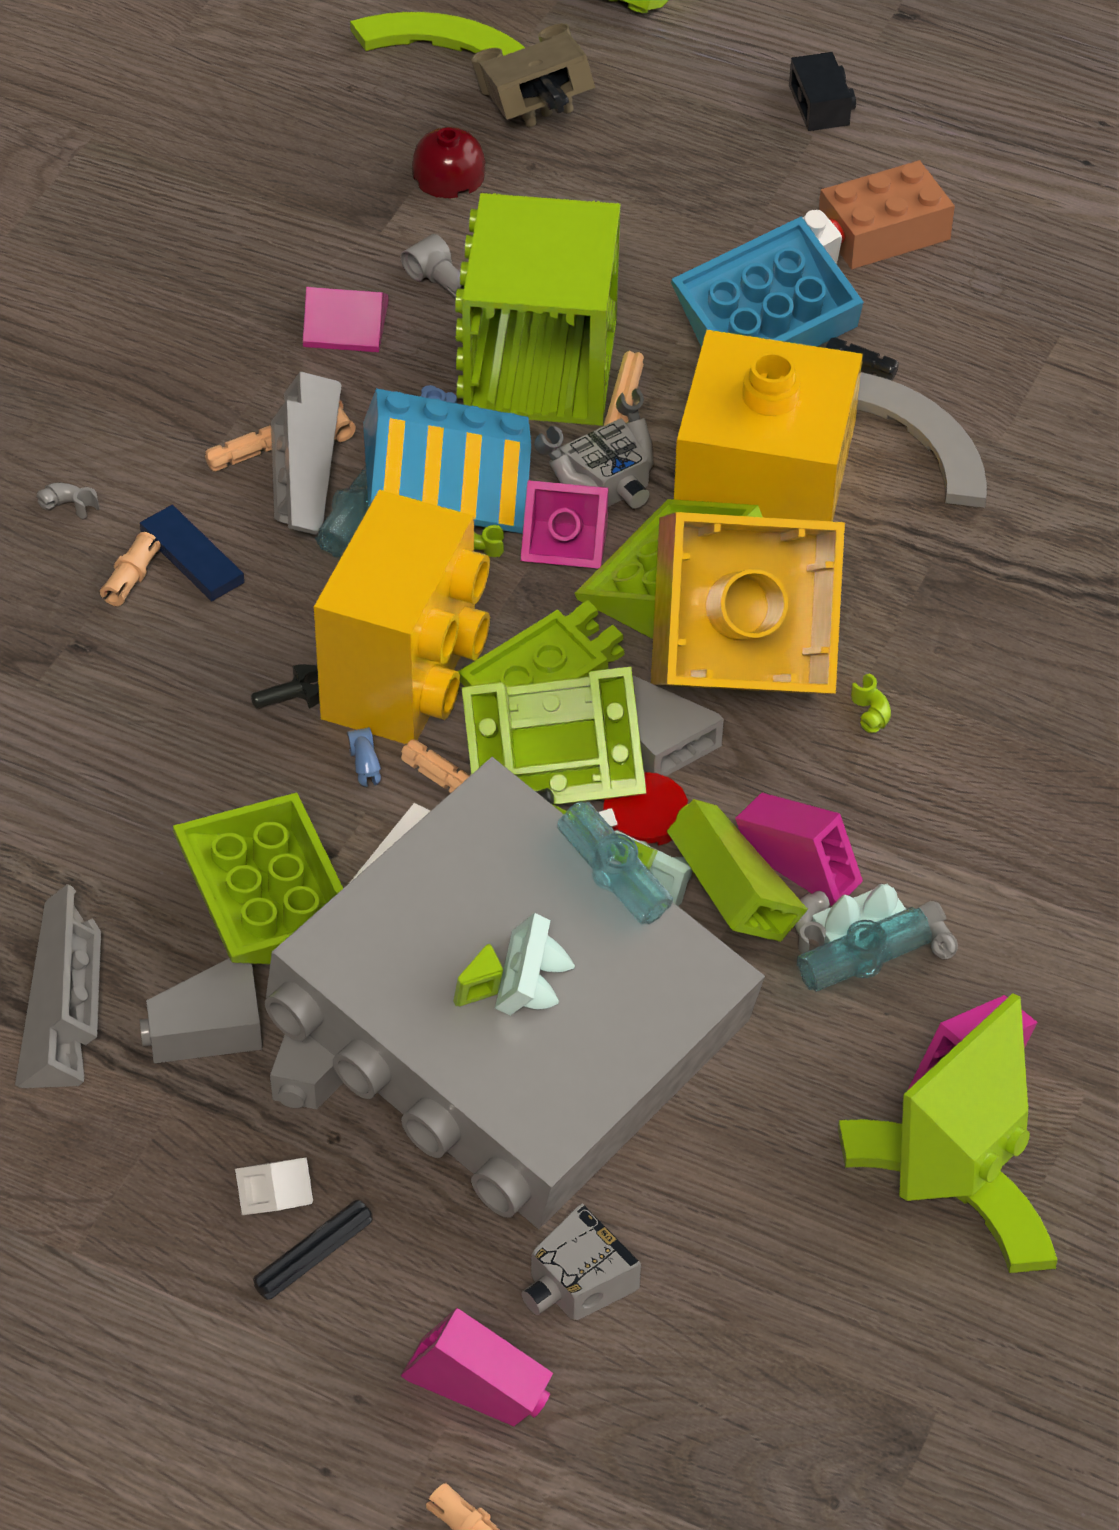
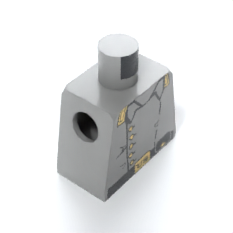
(580, 1268)

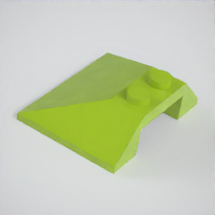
(561, 734)
(967, 1111)

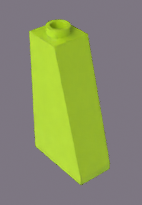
(734, 873)

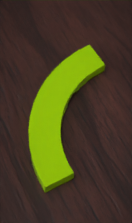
(441, 29)
(999, 1202)

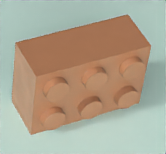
(888, 213)

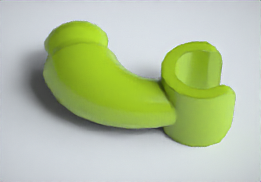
(490, 541)
(879, 711)

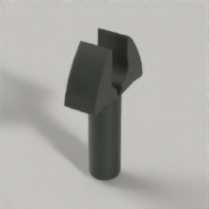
(298, 687)

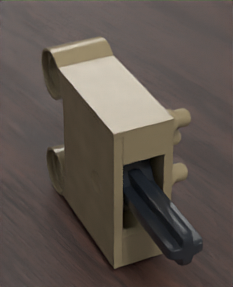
(535, 76)

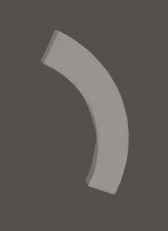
(936, 430)

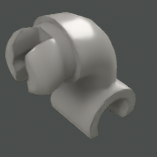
(61, 493)
(805, 927)
(943, 941)

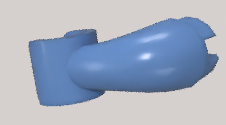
(365, 757)

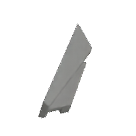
(303, 451)
(61, 997)

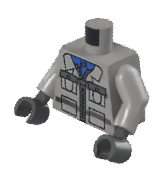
(609, 457)

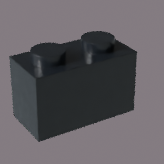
(821, 91)

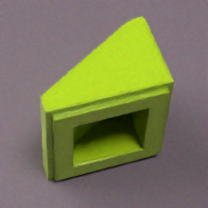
(479, 979)

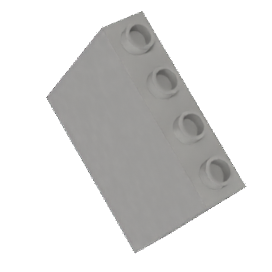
(521, 1096)

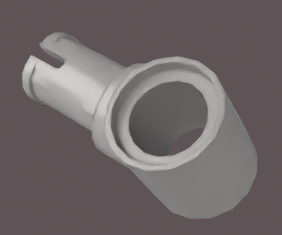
(432, 260)

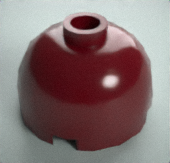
(448, 162)

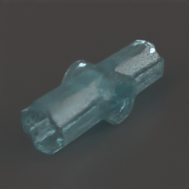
(348, 508)
(600, 844)
(864, 949)

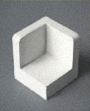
(274, 1186)

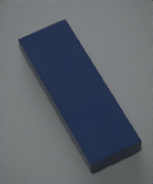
(193, 553)

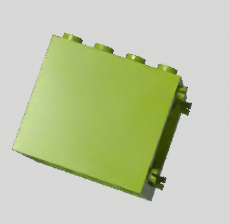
(538, 307)

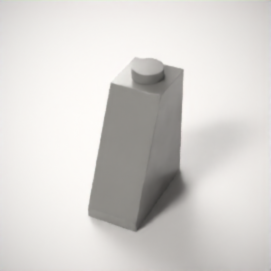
(673, 728)
(204, 1015)
(303, 1074)

